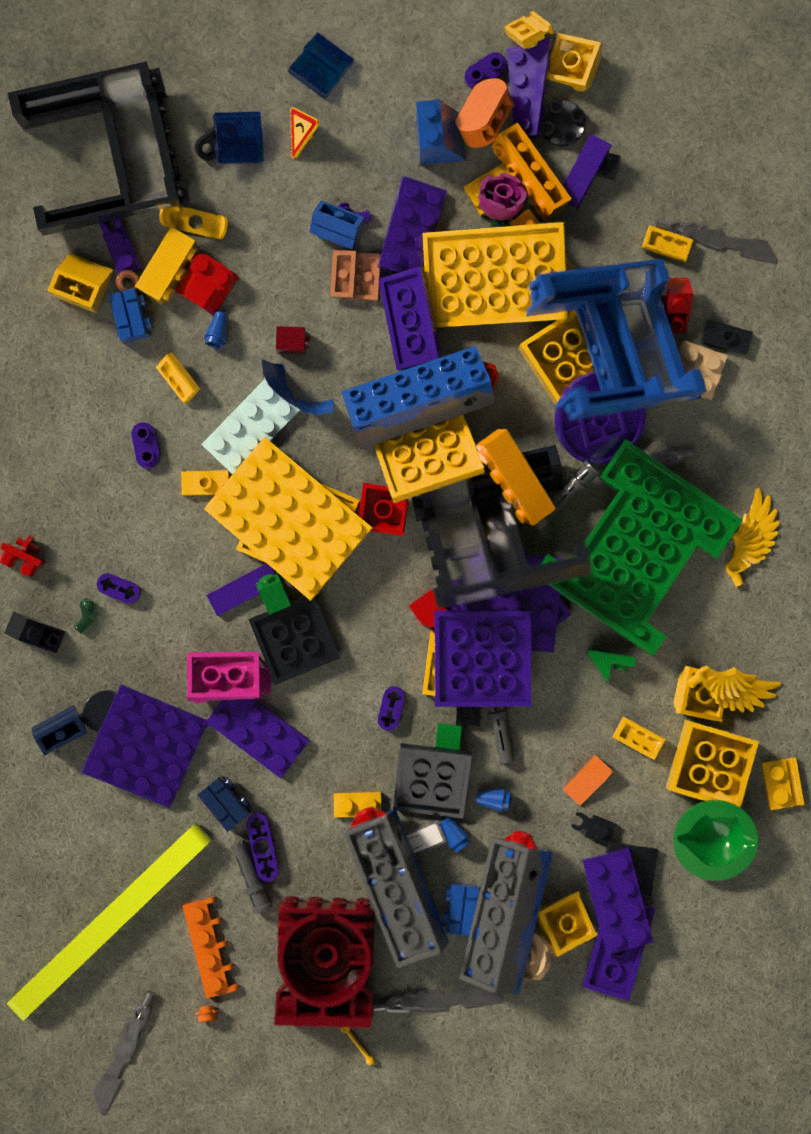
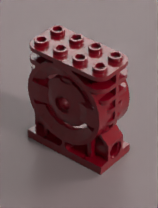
(293, 920)

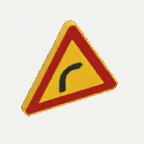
(302, 130)

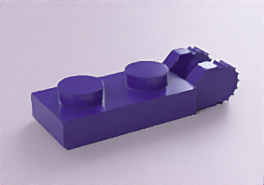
(120, 247)

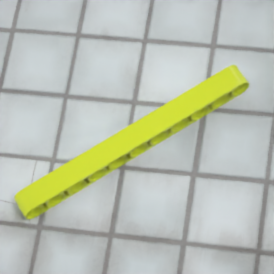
(109, 921)

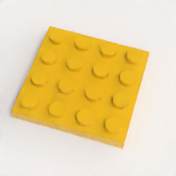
(429, 458)

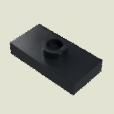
(726, 337)

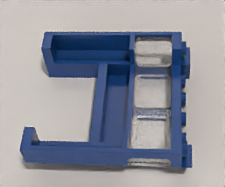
(624, 336)

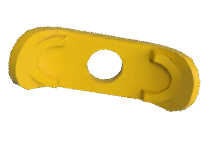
(178, 217)

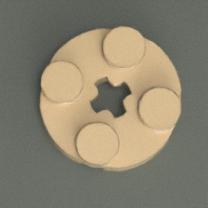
(541, 958)

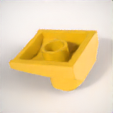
(574, 61)
(695, 700)
(565, 923)

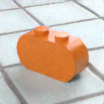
(484, 113)

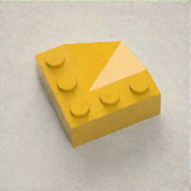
(558, 355)
(711, 764)

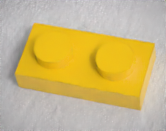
(350, 803)

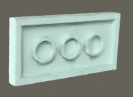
(256, 417)

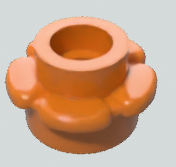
(207, 1014)

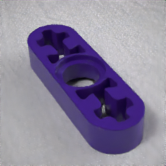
(272, 862)

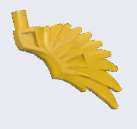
(752, 537)
(734, 688)

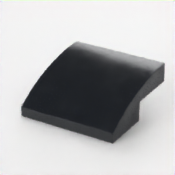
(644, 863)

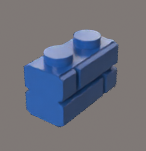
(336, 225)
(130, 316)
(461, 908)

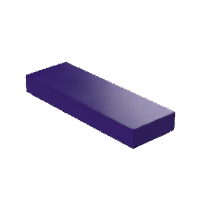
(586, 169)
(238, 590)

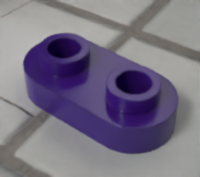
(485, 69)
(145, 445)

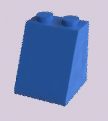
(438, 134)

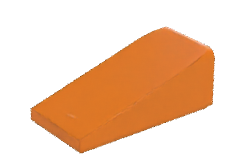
(587, 780)

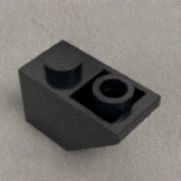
(34, 632)

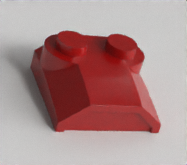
(207, 283)
(380, 511)

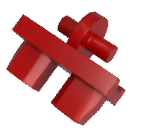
(31, 562)

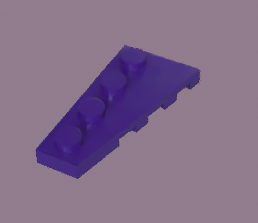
(528, 84)

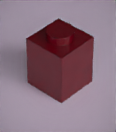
(291, 340)

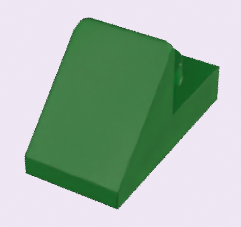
(603, 661)

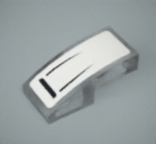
(425, 837)

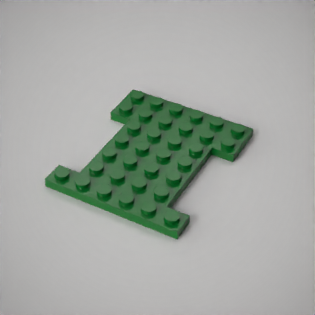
(644, 544)

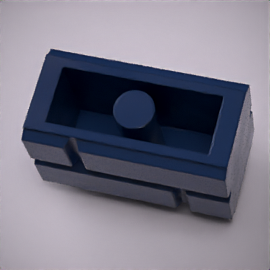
(59, 730)
(225, 803)

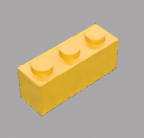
(167, 266)

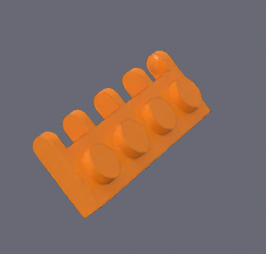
(207, 948)

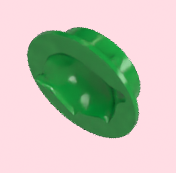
(715, 840)

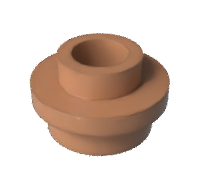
(126, 274)

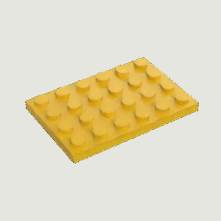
(488, 271)
(288, 518)

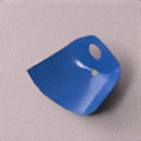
(276, 380)

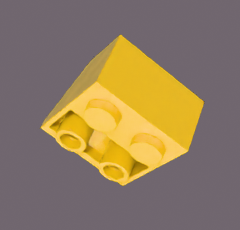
(80, 282)

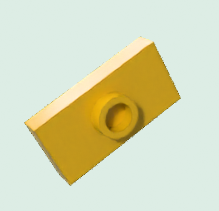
(667, 244)
(178, 378)
(203, 482)
(638, 738)

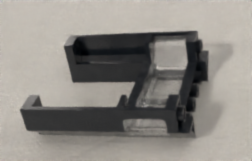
(135, 135)

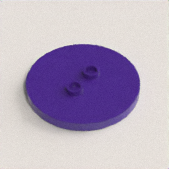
(596, 436)

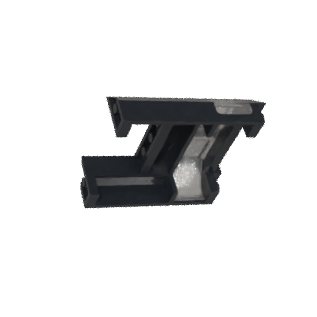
(479, 540)

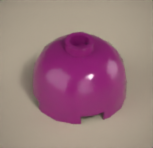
(502, 197)

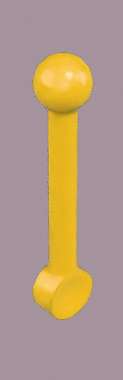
(370, 1060)

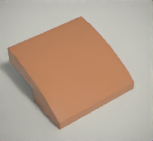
(355, 276)

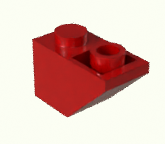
(677, 303)
(424, 609)

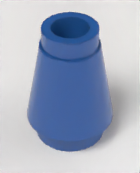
(217, 331)
(494, 799)
(454, 835)

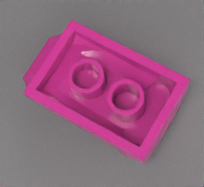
(226, 676)

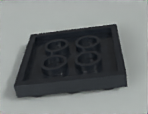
(294, 639)
(432, 780)

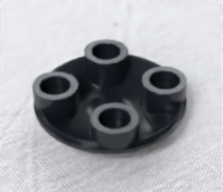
(562, 123)

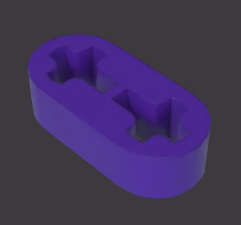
(116, 593)
(396, 709)

